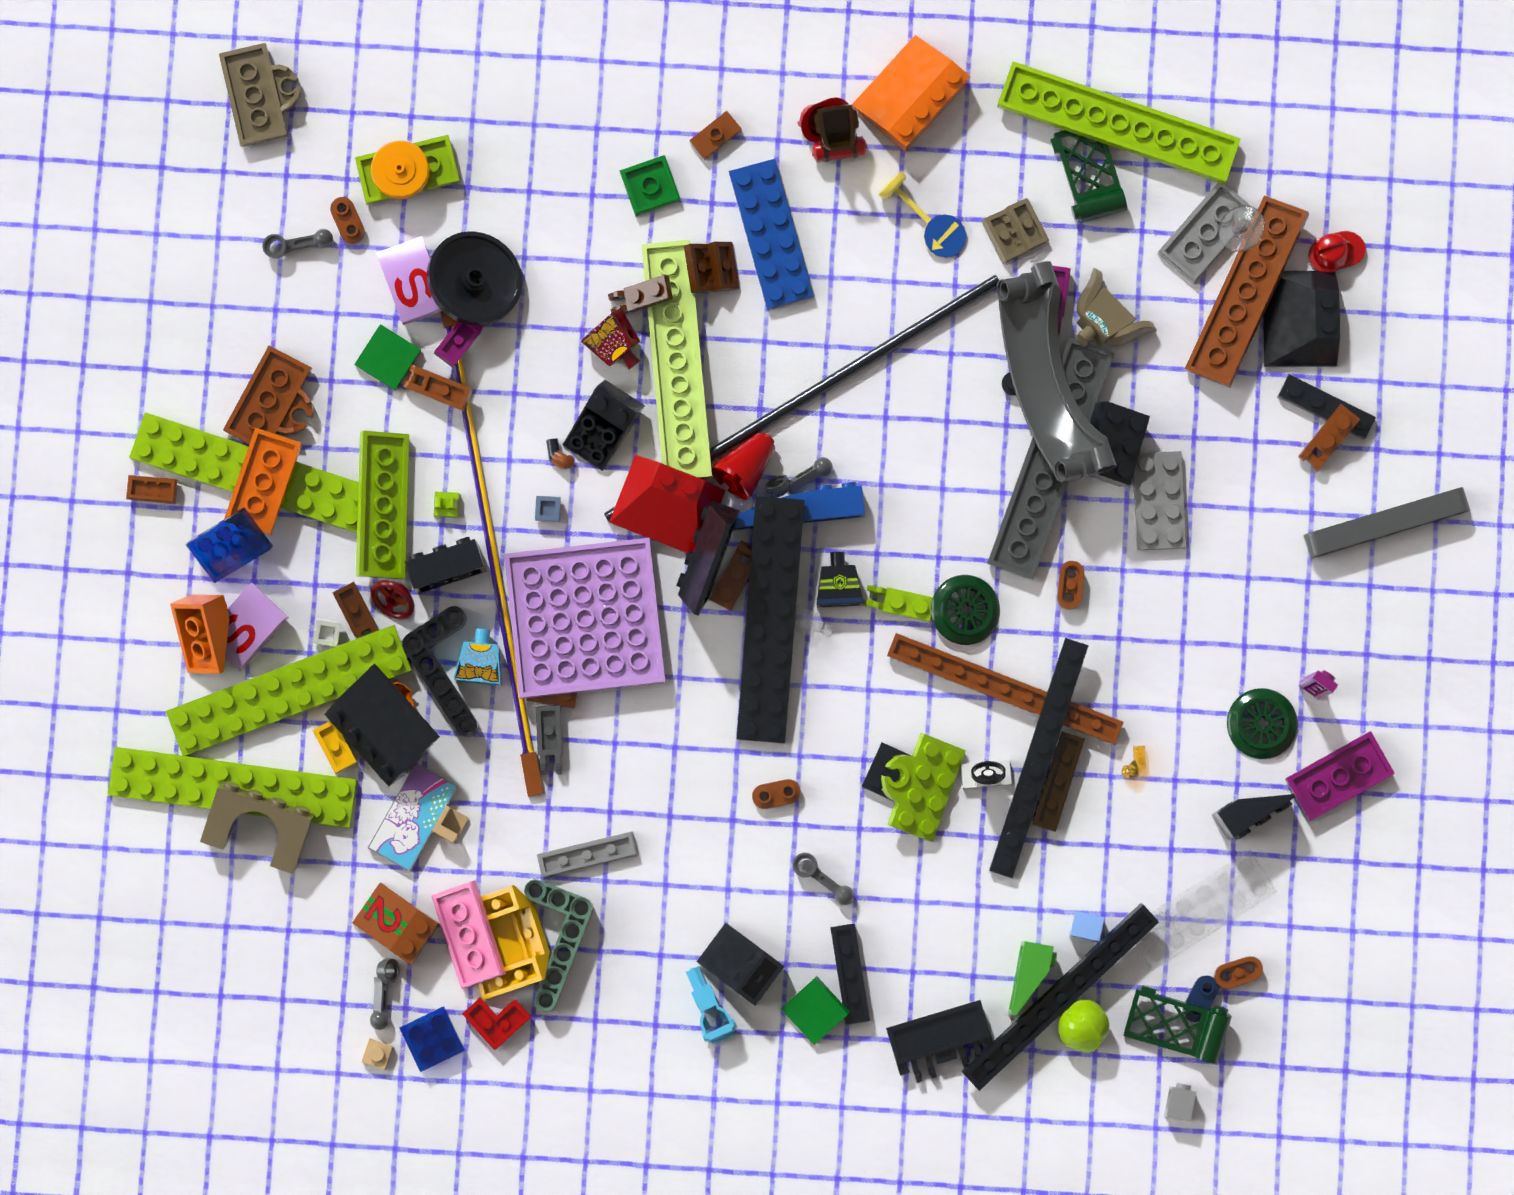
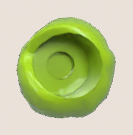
(1083, 1026)

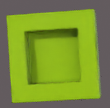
(446, 504)

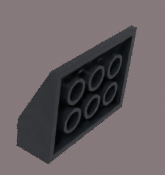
(707, 555)
(382, 725)

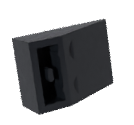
(603, 424)
(1243, 813)
(740, 964)

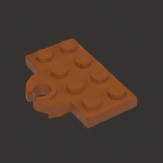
(272, 398)

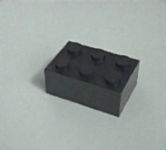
(1125, 435)
(445, 565)

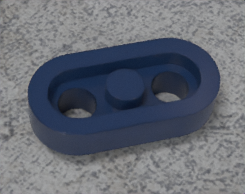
(1199, 997)

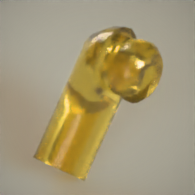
(1135, 768)

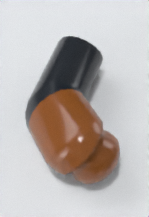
(556, 457)

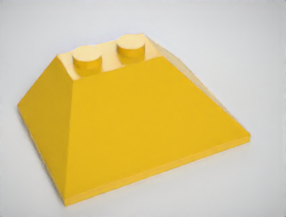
(517, 939)

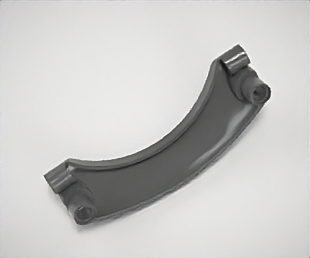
(1034, 360)

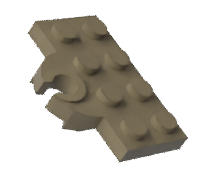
(257, 93)

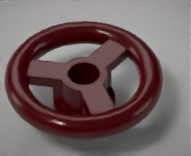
(394, 596)

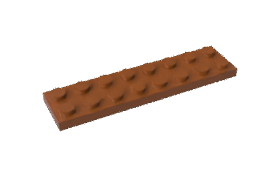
(1246, 294)

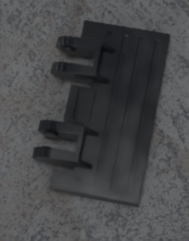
(939, 1036)

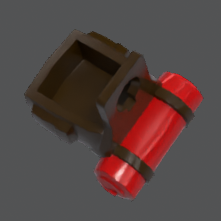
(837, 134)

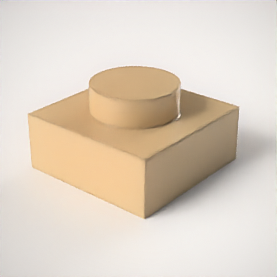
(377, 1054)

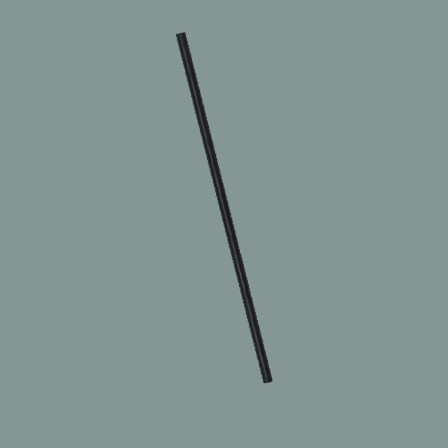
(849, 370)

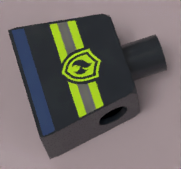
(839, 584)

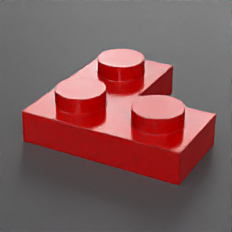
(494, 1027)

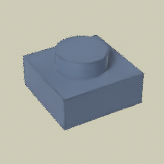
(547, 508)

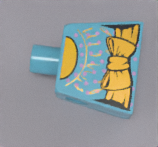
(479, 661)

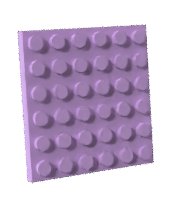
(584, 618)

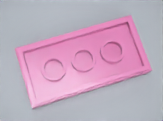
(468, 934)

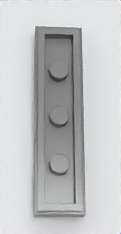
(587, 854)

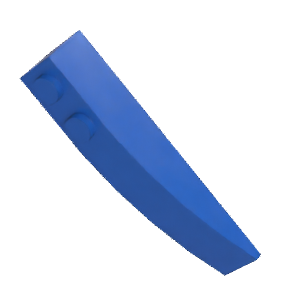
(820, 505)

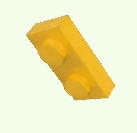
(335, 747)

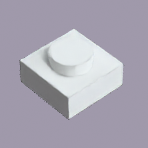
(326, 632)

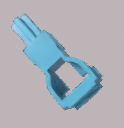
(707, 1001)

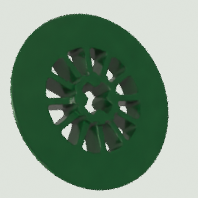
(942, 620)
(1237, 732)

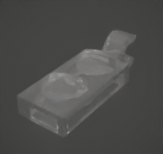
(808, 621)

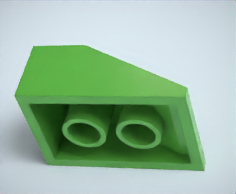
(1031, 969)

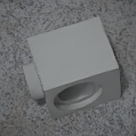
(1180, 1102)

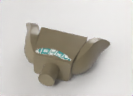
(1105, 318)

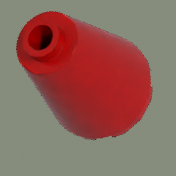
(745, 465)

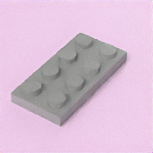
(1159, 501)

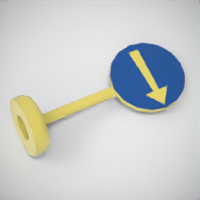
(943, 234)

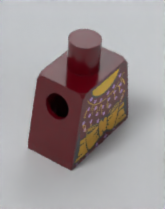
(614, 340)

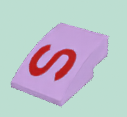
(406, 277)
(251, 625)

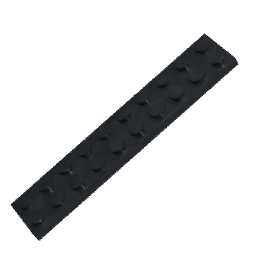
(770, 619)

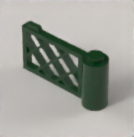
(1095, 202)
(1209, 1035)

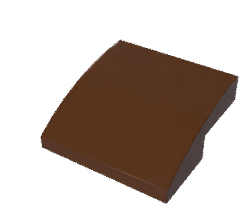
(711, 267)

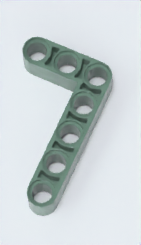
(563, 940)

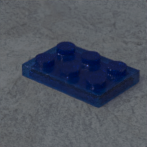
(229, 545)

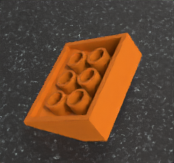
(911, 92)

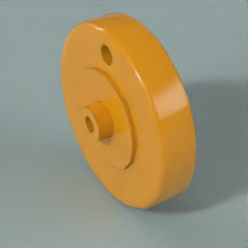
(400, 170)

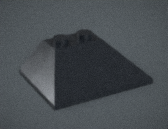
(1303, 321)

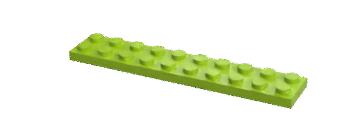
(1118, 122)
(219, 463)
(285, 690)
(196, 780)

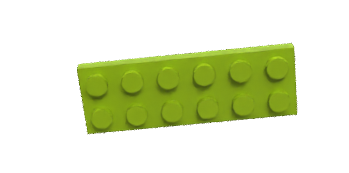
(382, 505)

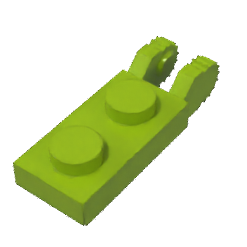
(901, 603)

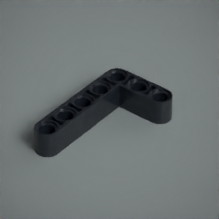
(437, 672)

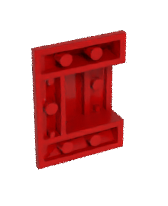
(663, 503)

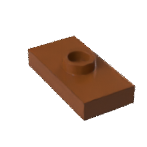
(715, 135)
(152, 489)

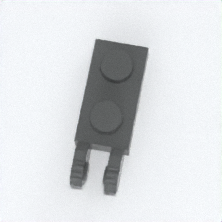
(549, 736)

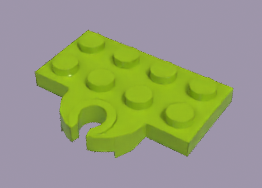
(922, 786)

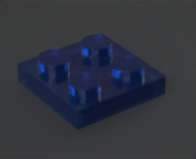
(432, 1039)

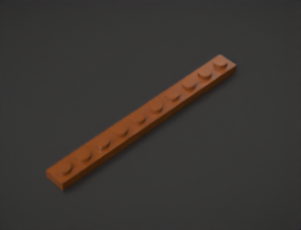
(999, 686)

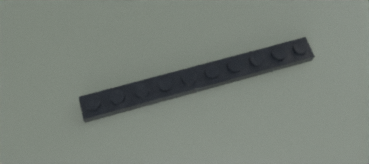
(1038, 758)
(1060, 996)

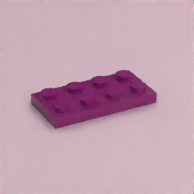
(1339, 776)

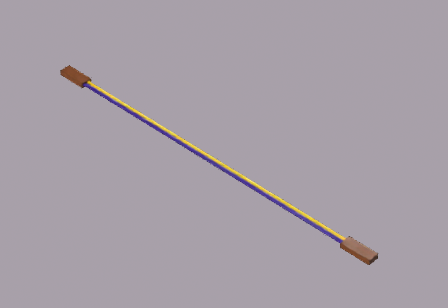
(529, 760)

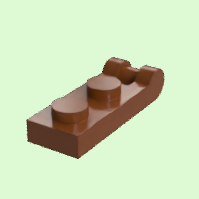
(438, 388)
(1329, 436)
(733, 579)

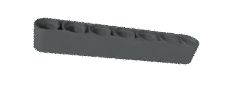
(1386, 522)

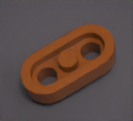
(347, 219)
(1070, 585)
(776, 794)
(1237, 972)

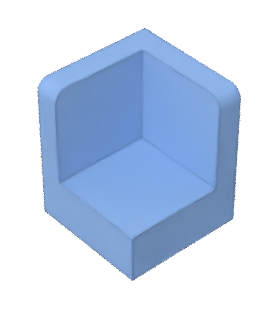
(1087, 926)

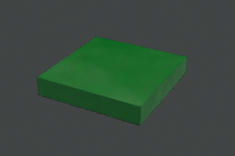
(650, 185)
(387, 357)
(815, 1010)

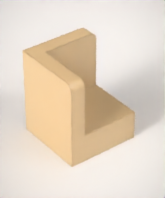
(450, 824)

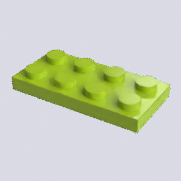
(440, 160)

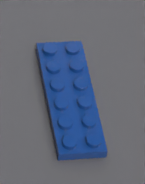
(771, 234)

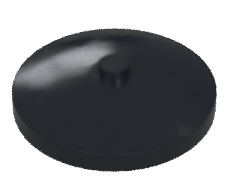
(474, 278)

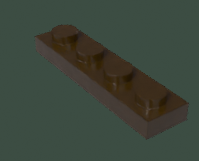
(1058, 781)

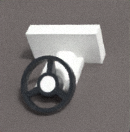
(986, 774)

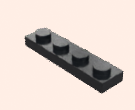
(1322, 404)
(850, 973)

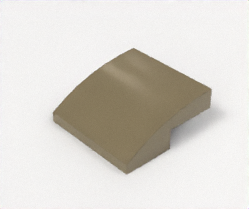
(1015, 230)

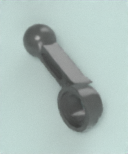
(322, 238)
(781, 484)
(843, 894)
(379, 1018)

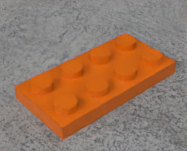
(265, 478)

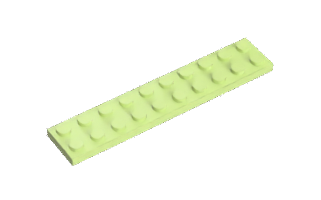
(677, 364)

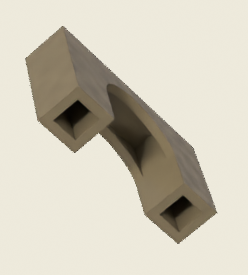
(291, 822)

